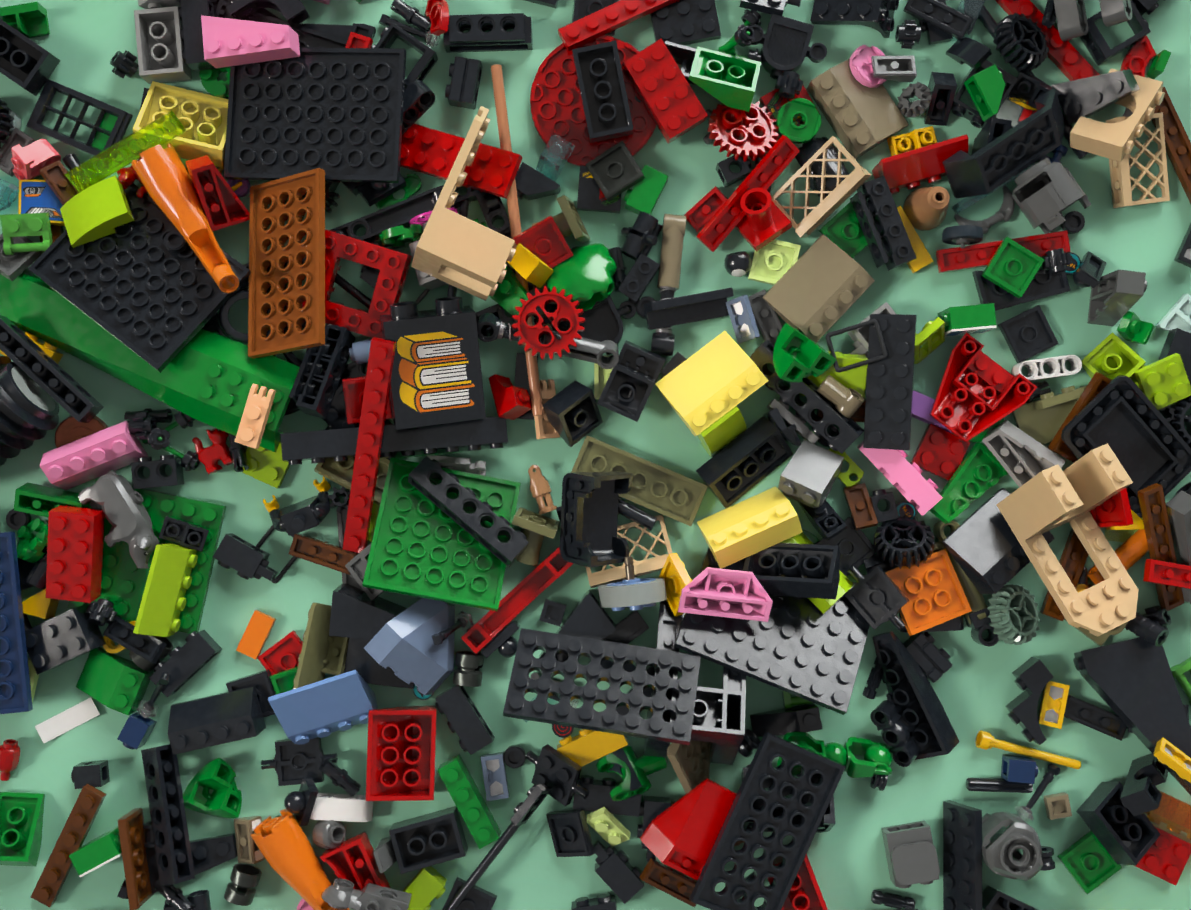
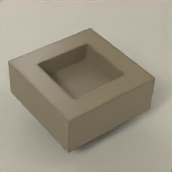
(1057, 806)

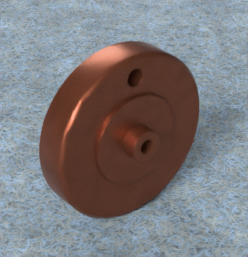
(72, 430)

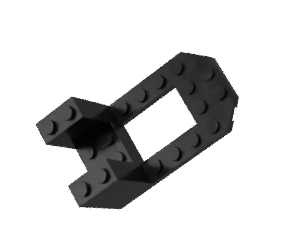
(717, 712)

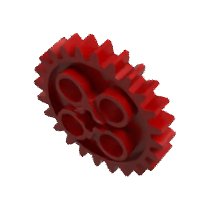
(742, 131)
(565, 311)

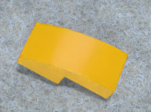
(910, 141)

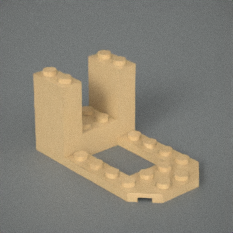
(458, 247)
(1069, 496)

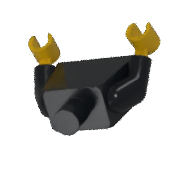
(303, 514)

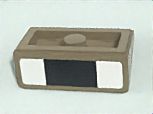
(246, 848)

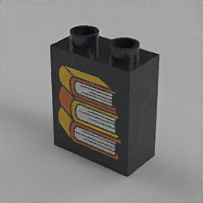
(434, 364)

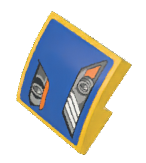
(37, 197)

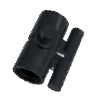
(640, 236)

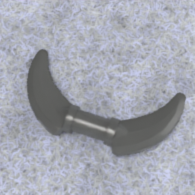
(1003, 214)

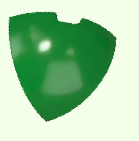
(798, 356)
(214, 791)

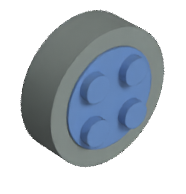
(632, 591)

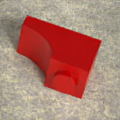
(509, 400)

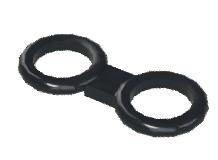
(242, 337)

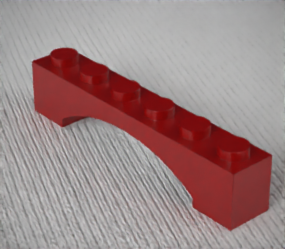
(516, 601)

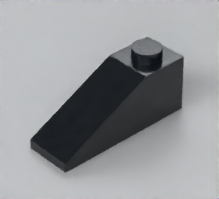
(781, 721)

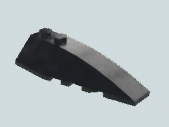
(914, 697)

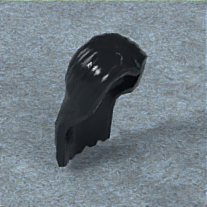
(807, 151)

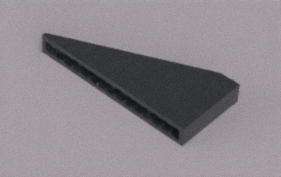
(1141, 691)

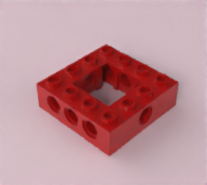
(388, 289)

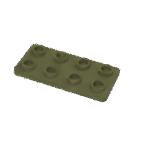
(1045, 416)
(320, 651)

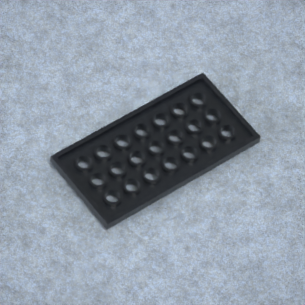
(608, 720)
(742, 810)

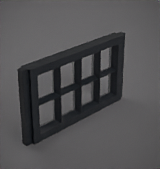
(43, 105)

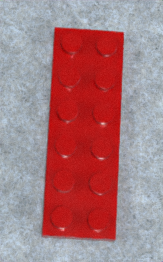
(436, 151)

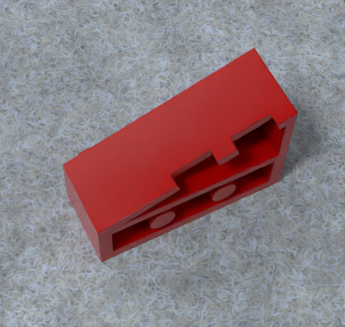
(215, 195)
(355, 862)

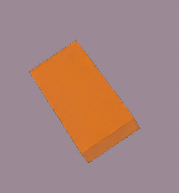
(256, 634)

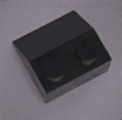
(573, 412)

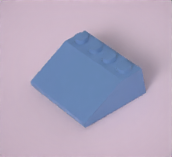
(324, 707)

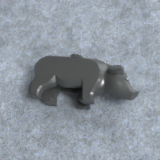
(125, 513)

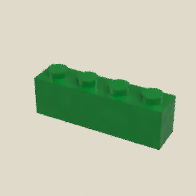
(469, 801)

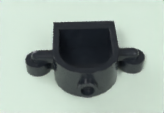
(786, 45)
(605, 321)

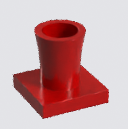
(762, 218)

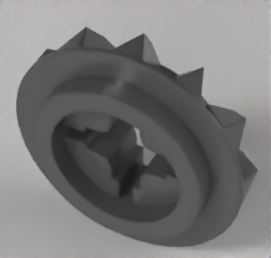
(917, 107)

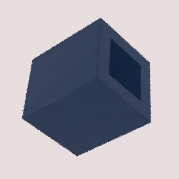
(136, 731)
(1019, 769)

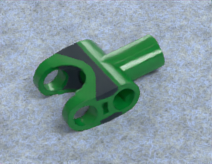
(632, 770)

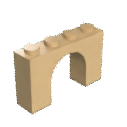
(1118, 138)

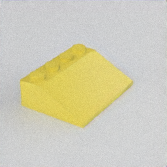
(199, 113)
(711, 383)
(750, 526)

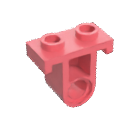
(32, 158)

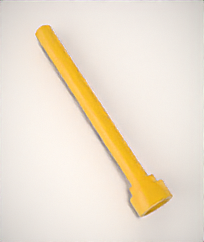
(985, 740)

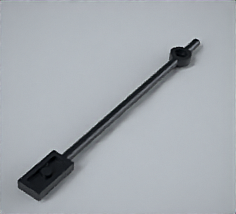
(523, 812)

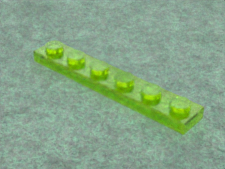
(125, 151)

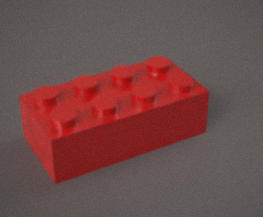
(664, 91)
(74, 553)
(804, 891)

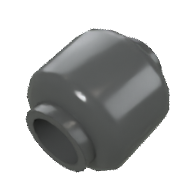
(329, 834)

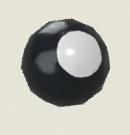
(738, 263)

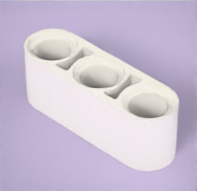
(1056, 366)
(342, 808)

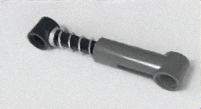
(587, 349)

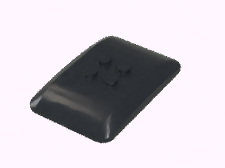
(1136, 434)

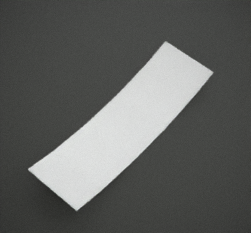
(67, 720)

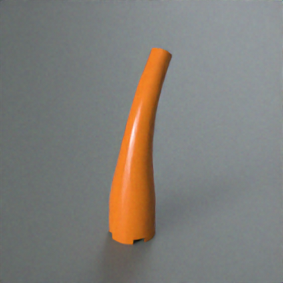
(175, 195)
(293, 857)

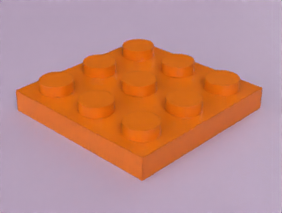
(932, 592)

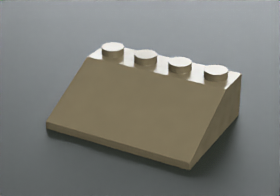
(856, 113)
(818, 289)

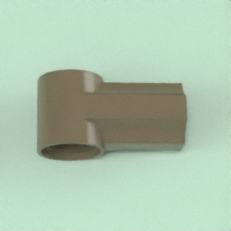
(844, 399)

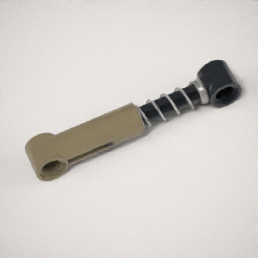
(669, 276)

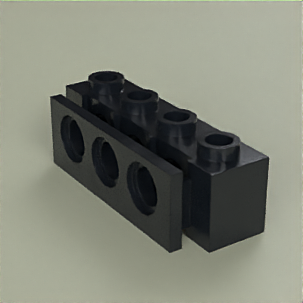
(496, 40)
(882, 224)
(326, 382)

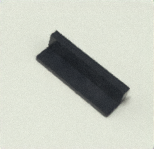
(687, 308)

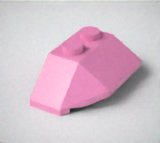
(726, 595)

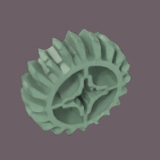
(1014, 614)

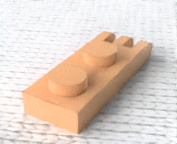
(255, 416)
(543, 428)

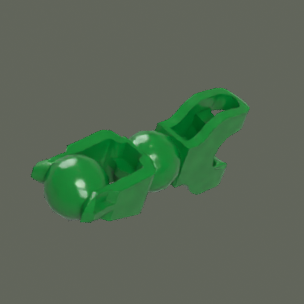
(876, 755)

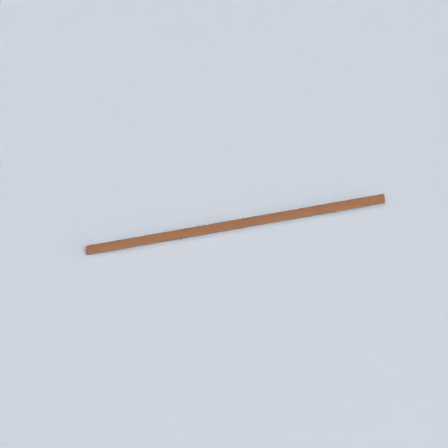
(515, 226)

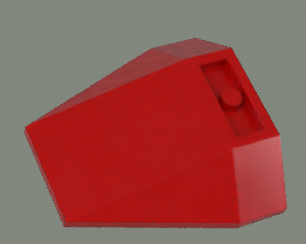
(976, 391)
(689, 828)

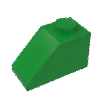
(986, 91)

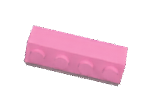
(92, 456)

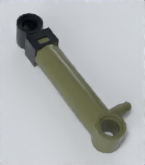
(978, 617)

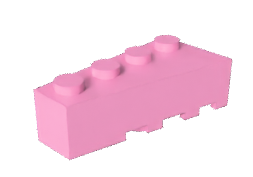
(246, 42)
(904, 477)

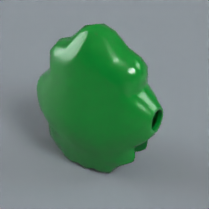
(585, 275)

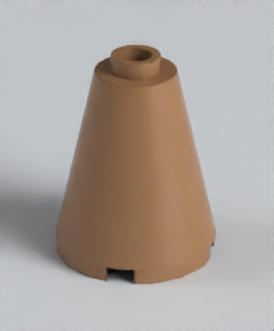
(927, 207)

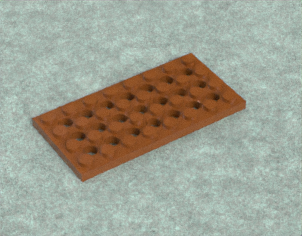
(313, 269)

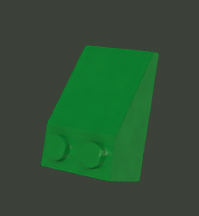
(726, 77)
(114, 681)
(20, 828)

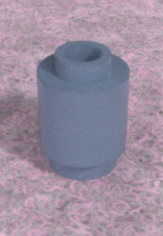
(360, 351)

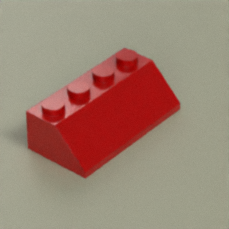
(918, 165)

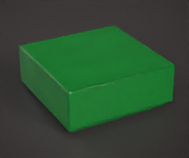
(1158, 64)

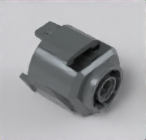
(1046, 192)
(1000, 853)

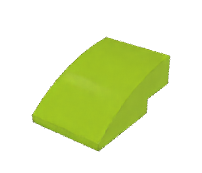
(96, 212)
(1113, 359)
(852, 378)
(722, 431)

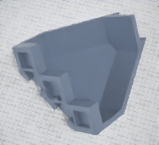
(408, 645)

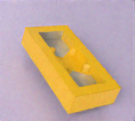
(1053, 704)
(1173, 758)

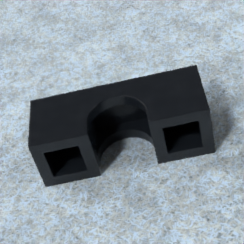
(1140, 786)

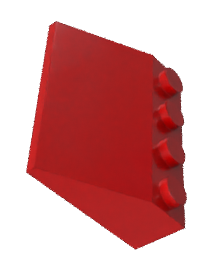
(401, 753)

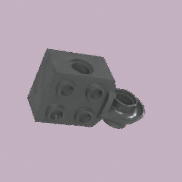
(372, 897)

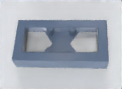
(742, 319)
(494, 776)

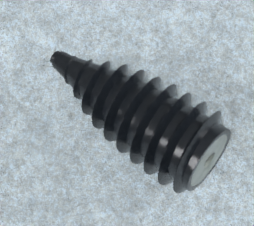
(24, 411)

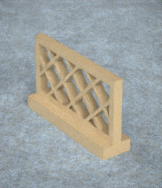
(1120, 171)
(833, 200)
(640, 567)

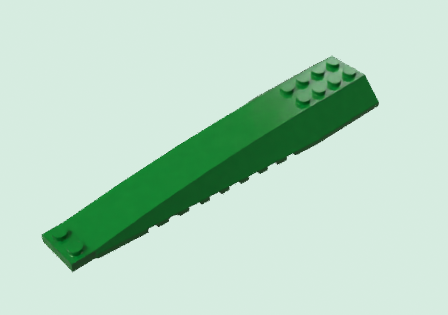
(203, 381)

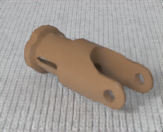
(540, 488)

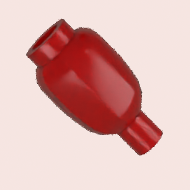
(8, 758)

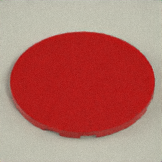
(559, 107)

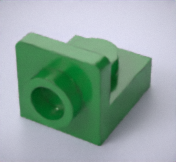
(1134, 329)

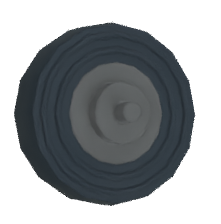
(962, 235)

